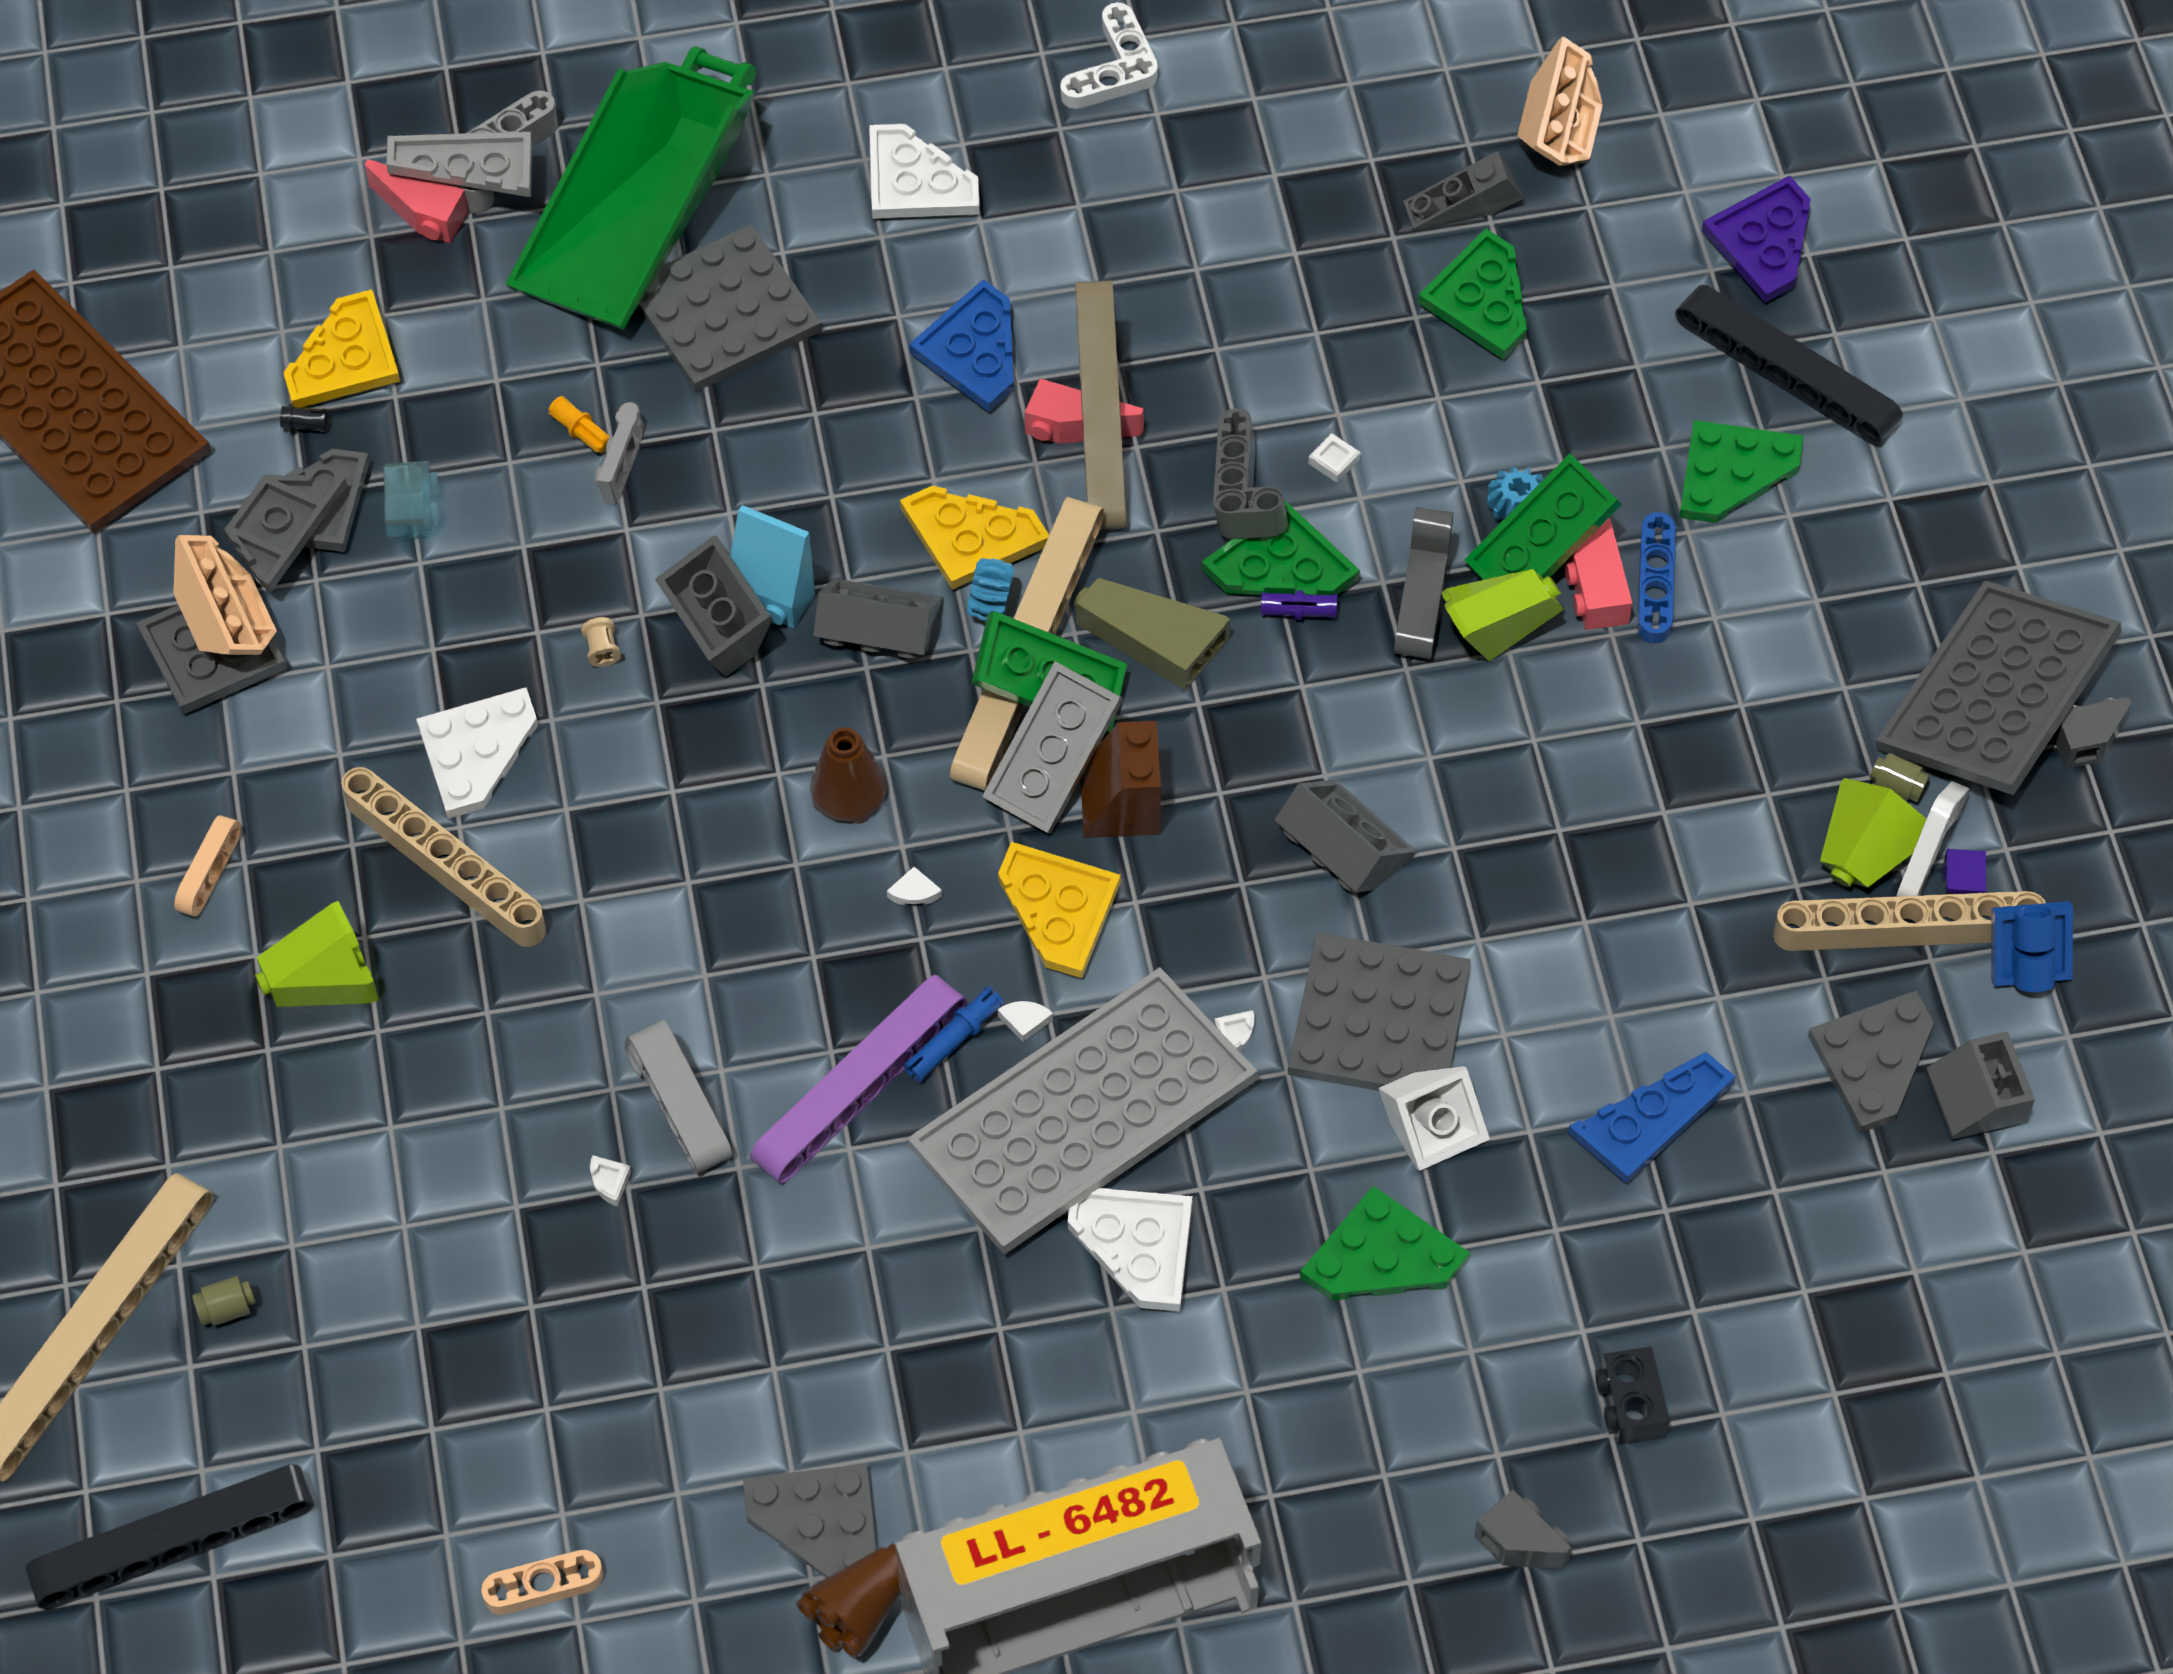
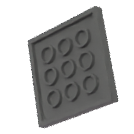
(726, 308)
(1376, 1012)

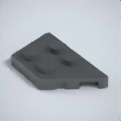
(279, 522)

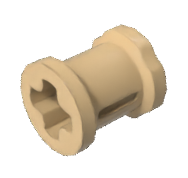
(601, 642)

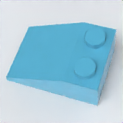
(775, 564)

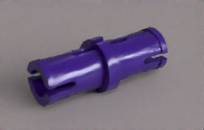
(1294, 605)

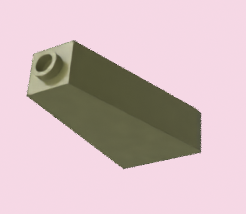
(1152, 629)

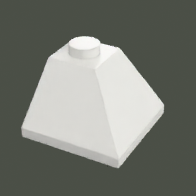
(1434, 1114)

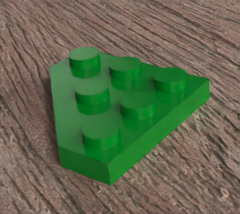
(1481, 294)
(1734, 467)
(1282, 563)
(1383, 1252)

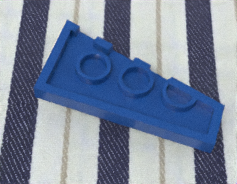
(1646, 1122)

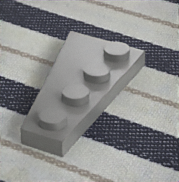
(472, 160)

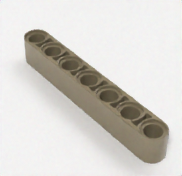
(1100, 400)

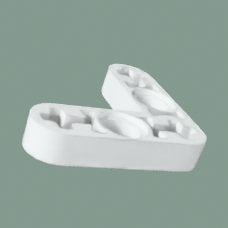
(1126, 62)
(1941, 817)

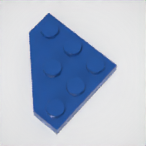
(972, 346)

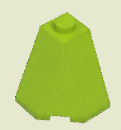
(1502, 609)
(1869, 833)
(317, 964)

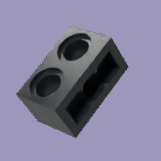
(1640, 1395)

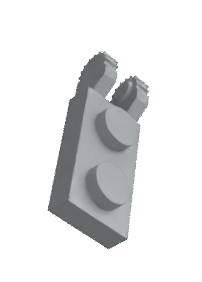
(620, 453)

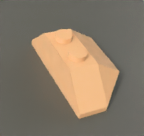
(1562, 106)
(219, 599)

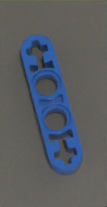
(1656, 577)

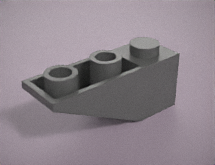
(1466, 195)

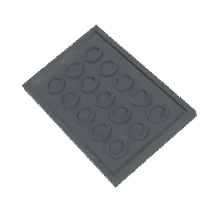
(1998, 687)

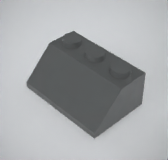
(717, 605)
(876, 617)
(1343, 835)

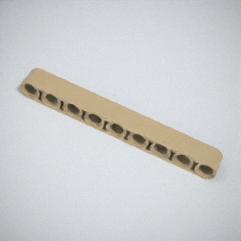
(1040, 607)
(98, 1317)

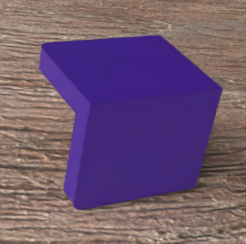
(1964, 871)

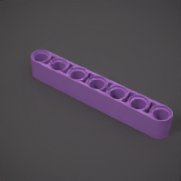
(856, 1080)

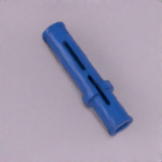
(966, 1022)

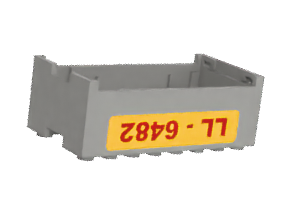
(1080, 1564)

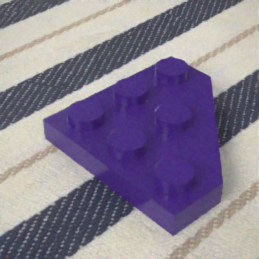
(1764, 236)

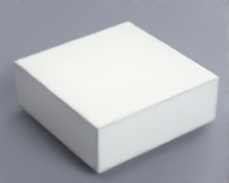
(1334, 457)

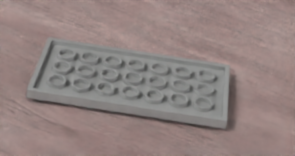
(1082, 1110)

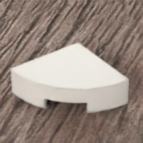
(914, 889)
(1025, 1018)
(1237, 1028)
(609, 1178)

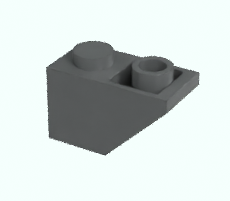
(2090, 731)
(1520, 1536)

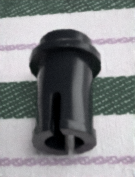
(303, 418)

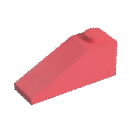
(426, 205)
(1057, 415)

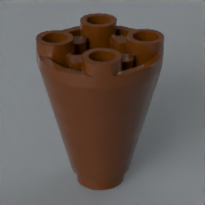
(847, 779)
(854, 1601)

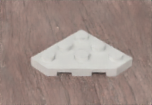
(916, 177)
(476, 747)
(1137, 1241)

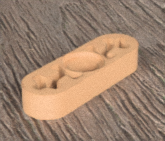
(207, 866)
(516, 1602)

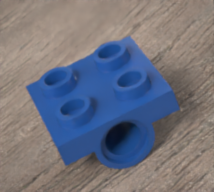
(2032, 945)

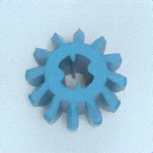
(1510, 490)
(990, 588)

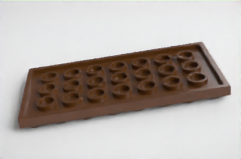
(82, 409)

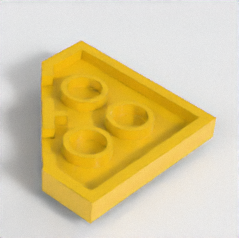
(343, 354)
(965, 529)
(1058, 904)

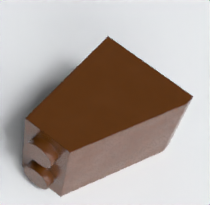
(1123, 783)

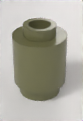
(1900, 776)
(223, 1301)

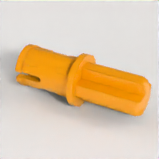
(579, 424)

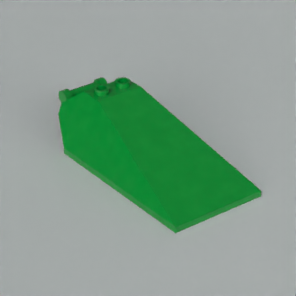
(634, 185)

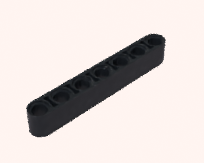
(1789, 364)
(169, 1537)

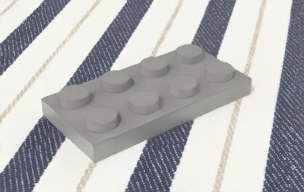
(1052, 747)

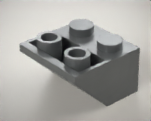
(1981, 1086)

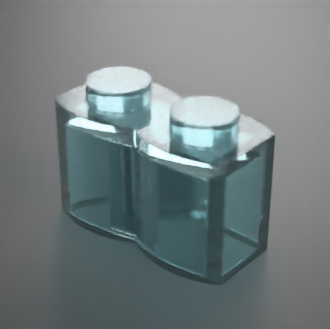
(409, 500)

